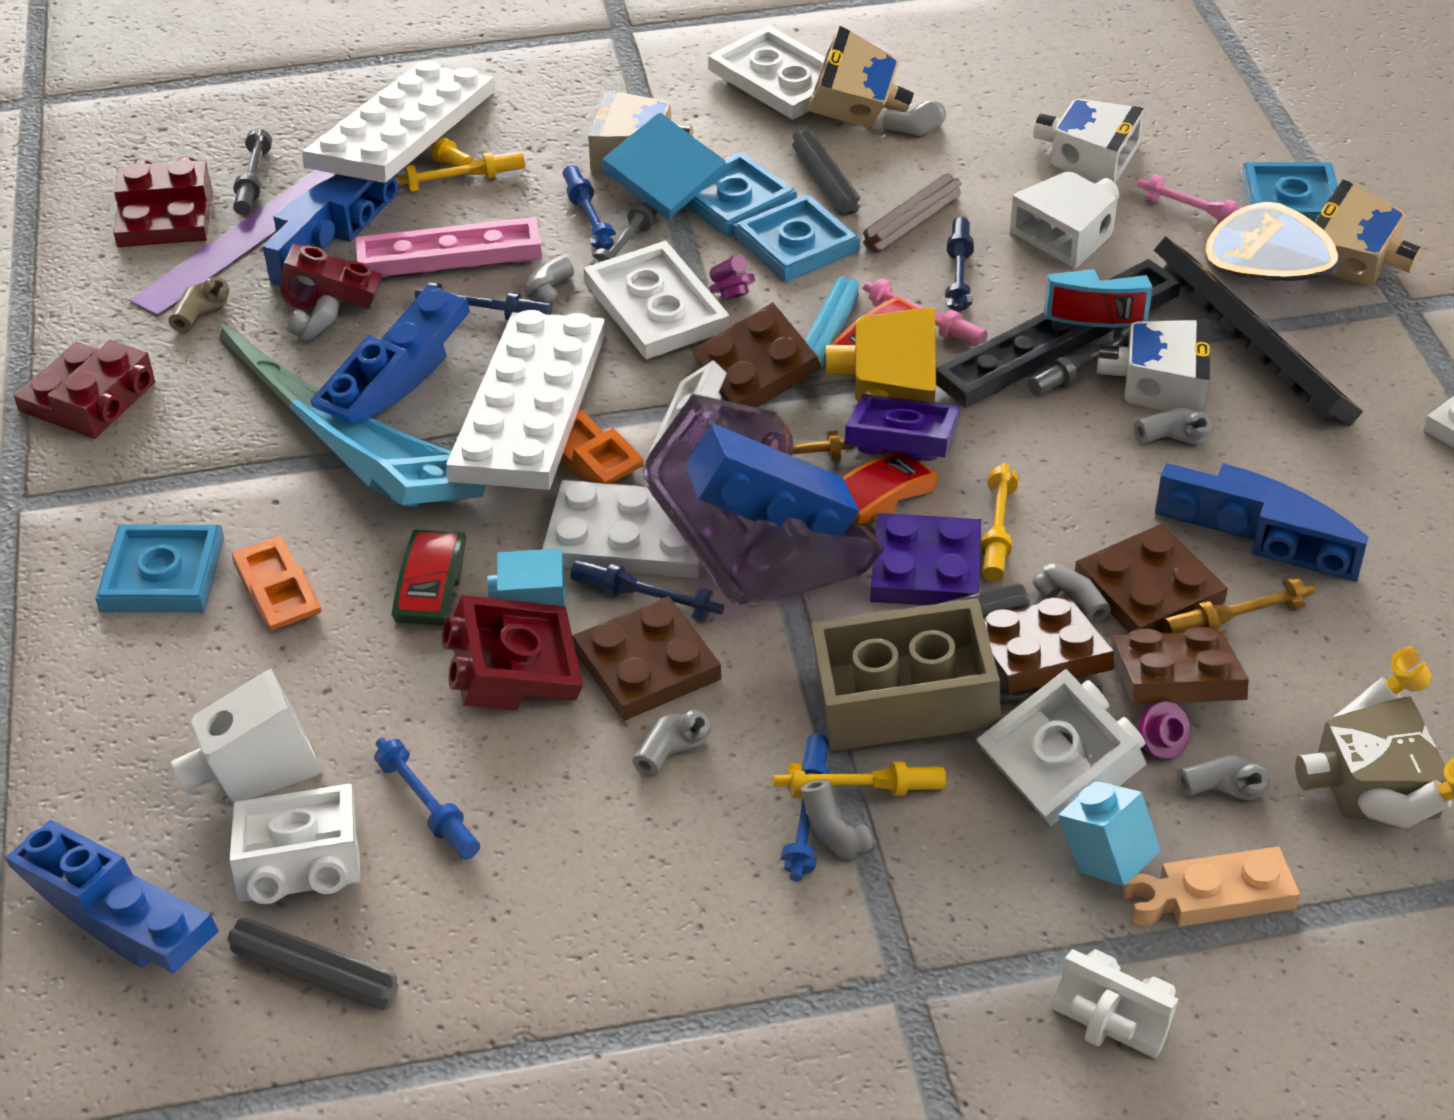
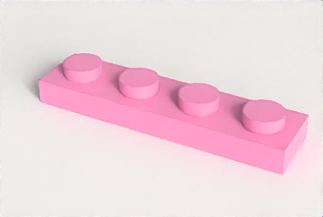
(450, 247)

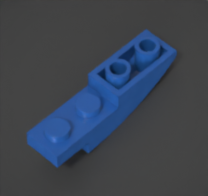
(329, 210)
(393, 366)
(1277, 517)
(108, 900)

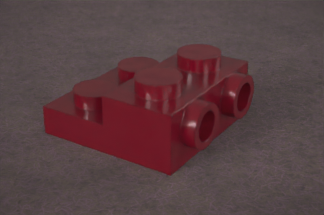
(162, 202)
(88, 387)
(510, 652)

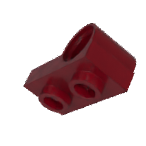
(334, 277)

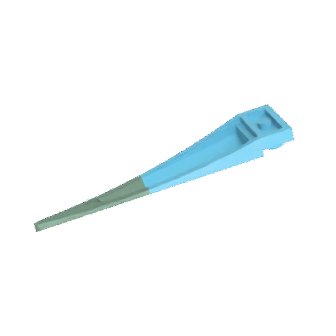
(378, 454)

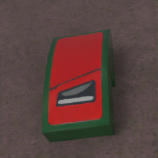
(428, 577)

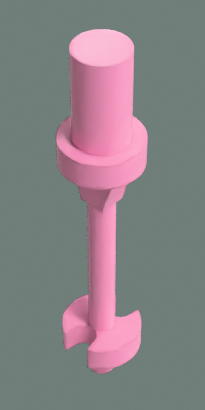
(1216, 209)
(949, 324)

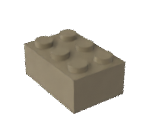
(906, 674)

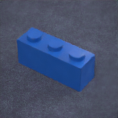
(768, 483)

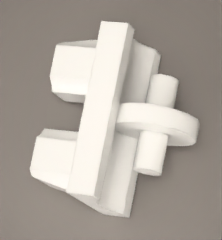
(1114, 1002)

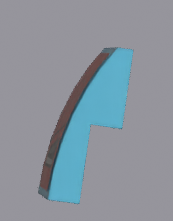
(1087, 301)

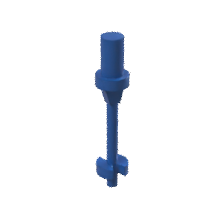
(580, 193)
(445, 819)
(799, 855)

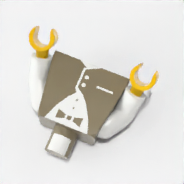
(1382, 754)

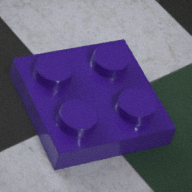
(902, 426)
(925, 559)

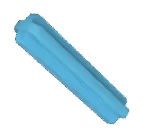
(832, 317)

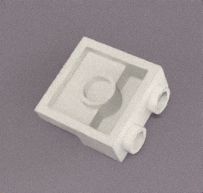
(1062, 745)
(294, 844)

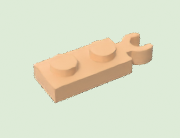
(1215, 888)

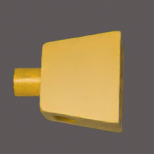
(890, 355)

